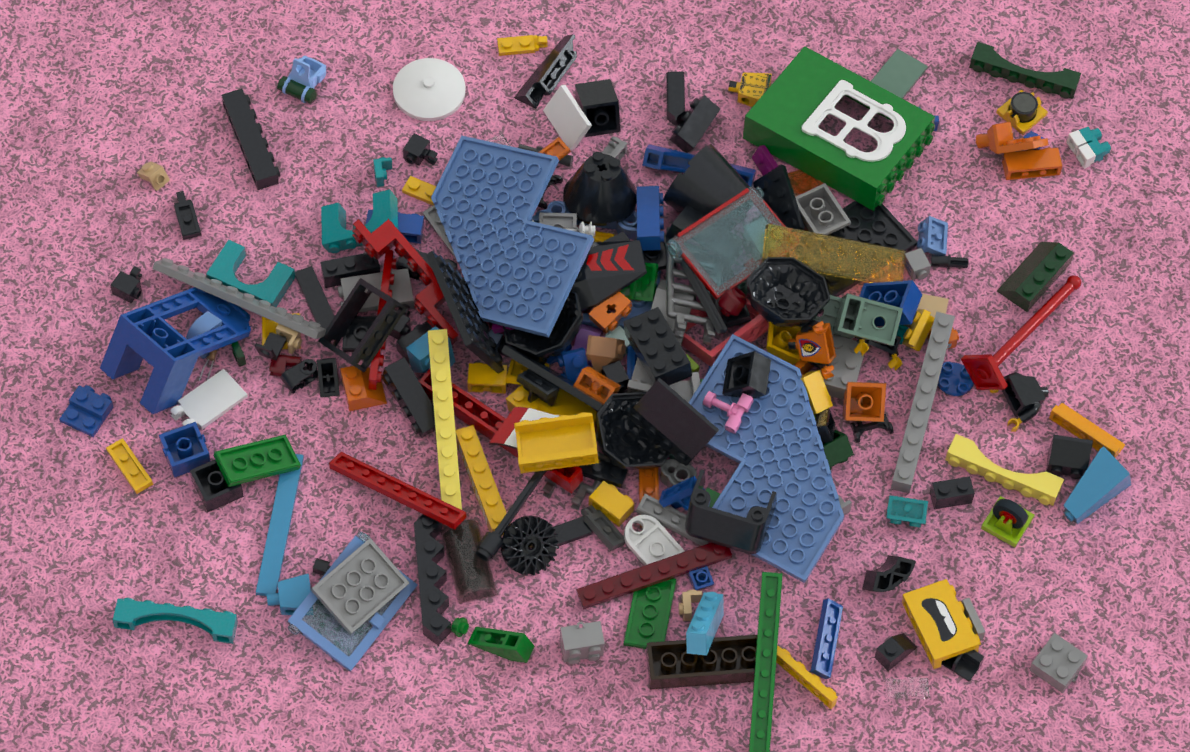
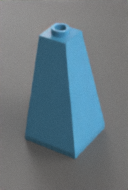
(1098, 485)

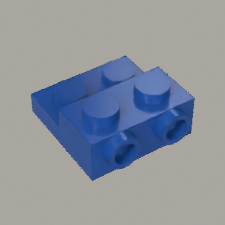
(87, 410)

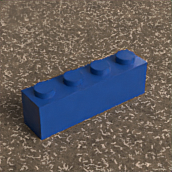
(649, 218)

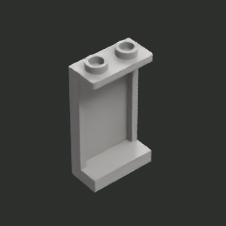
(401, 289)

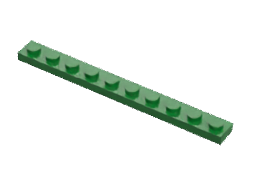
(765, 662)

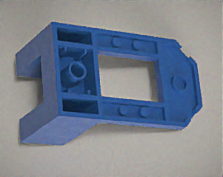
(148, 336)

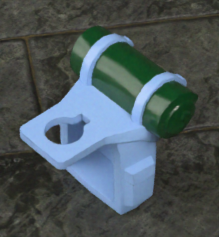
(302, 79)

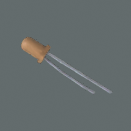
(211, 357)

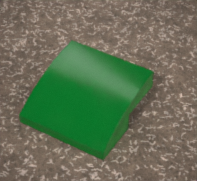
(645, 287)

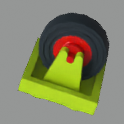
(1007, 521)

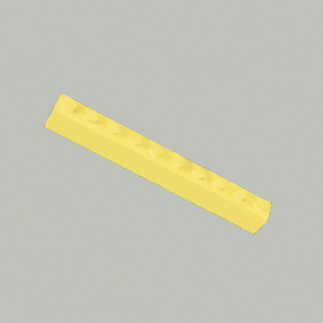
(444, 417)

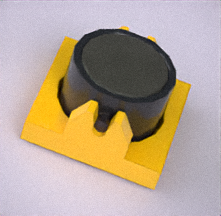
(1022, 110)

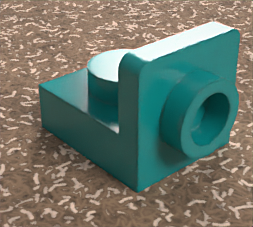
(380, 166)

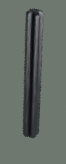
(705, 299)

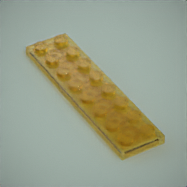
(835, 255)

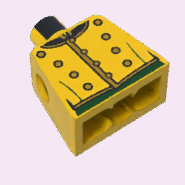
(751, 87)

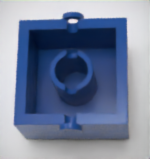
(184, 449)

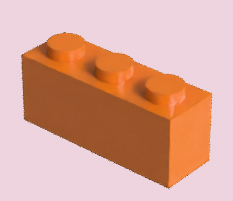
(1032, 163)

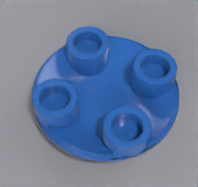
(954, 379)

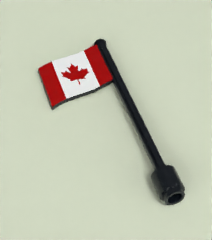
(507, 437)

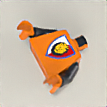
(815, 346)

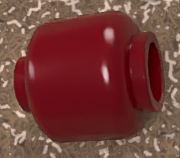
(732, 302)

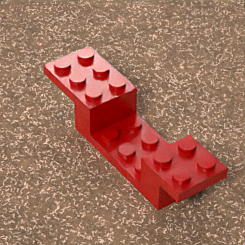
(429, 298)

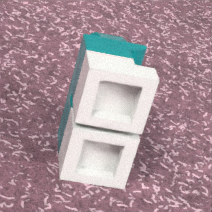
(1086, 146)

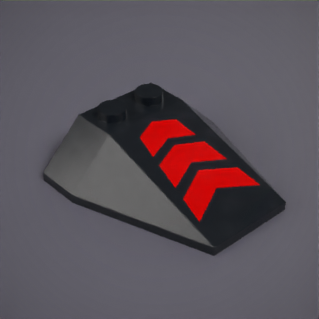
(608, 270)

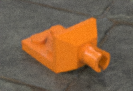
(1000, 140)

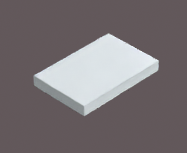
(567, 117)

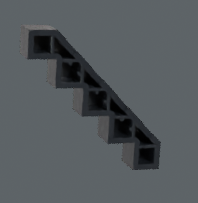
(431, 579)

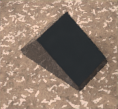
(328, 377)

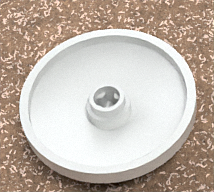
(429, 89)

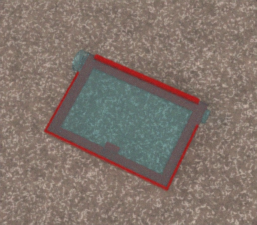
(726, 242)

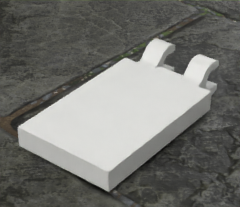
(209, 400)

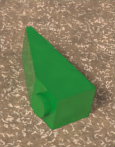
(506, 644)

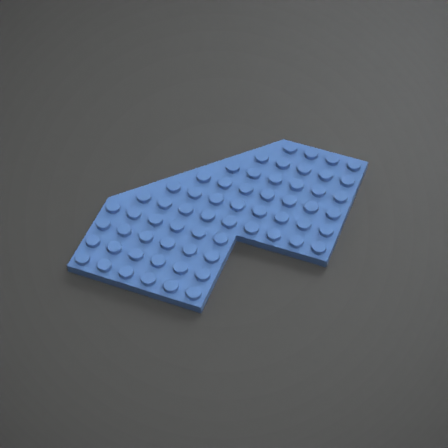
(511, 264)
(777, 453)

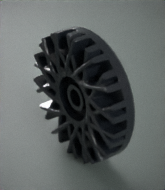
(529, 545)

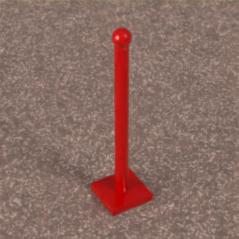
(984, 368)

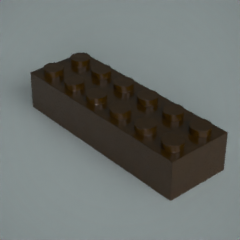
(727, 662)

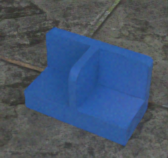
(678, 494)

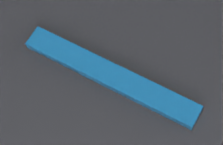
(278, 531)

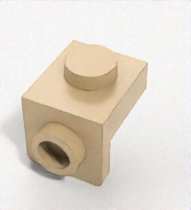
(154, 174)
(293, 337)
(688, 597)

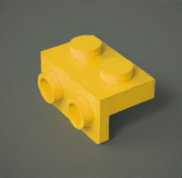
(919, 329)

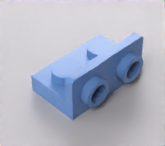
(933, 236)

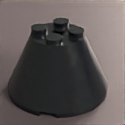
(600, 191)

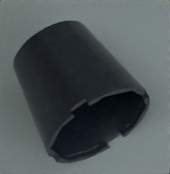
(705, 183)

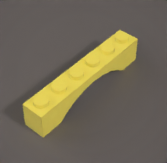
(1041, 485)

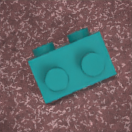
(907, 510)

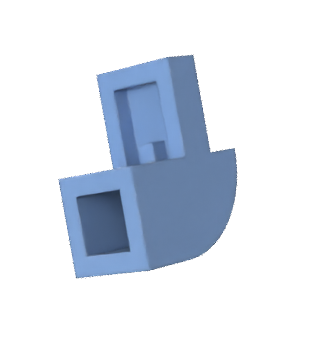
(203, 324)

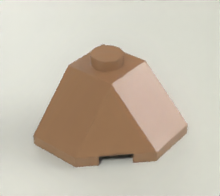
(604, 351)

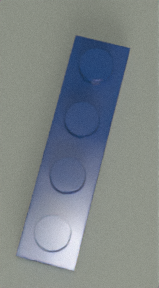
(826, 638)

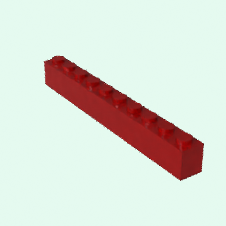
(488, 422)

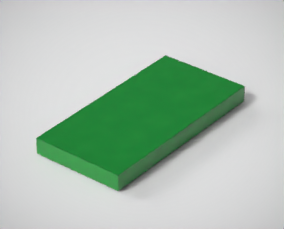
(257, 460)
(649, 614)

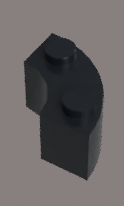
(889, 575)

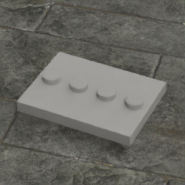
(359, 586)

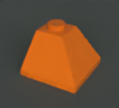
(864, 401)

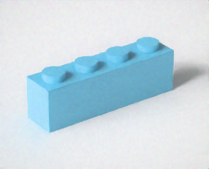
(705, 623)

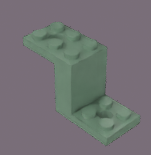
(856, 316)

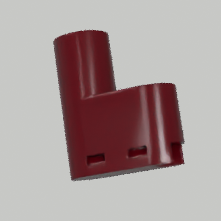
(279, 366)

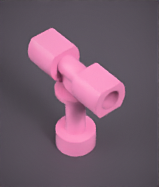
(733, 411)

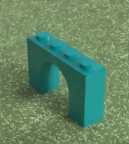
(333, 218)
(270, 290)

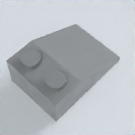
(821, 211)

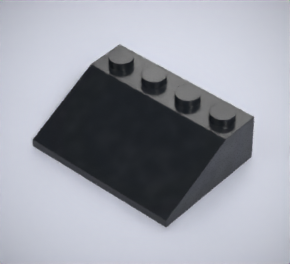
(672, 422)

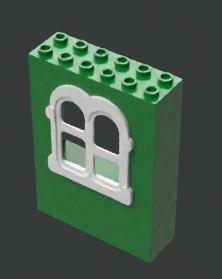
(800, 100)

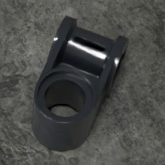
(299, 375)

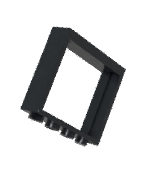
(375, 335)

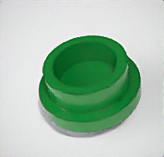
(460, 626)

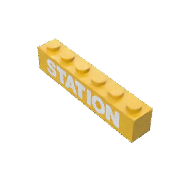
(480, 476)

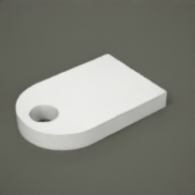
(652, 542)

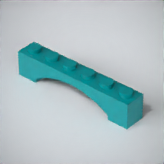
(133, 613)

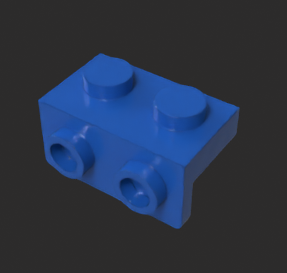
(572, 363)

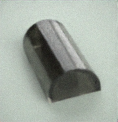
(470, 574)

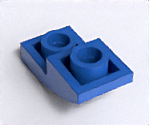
(700, 578)

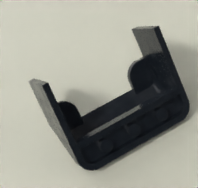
(727, 528)

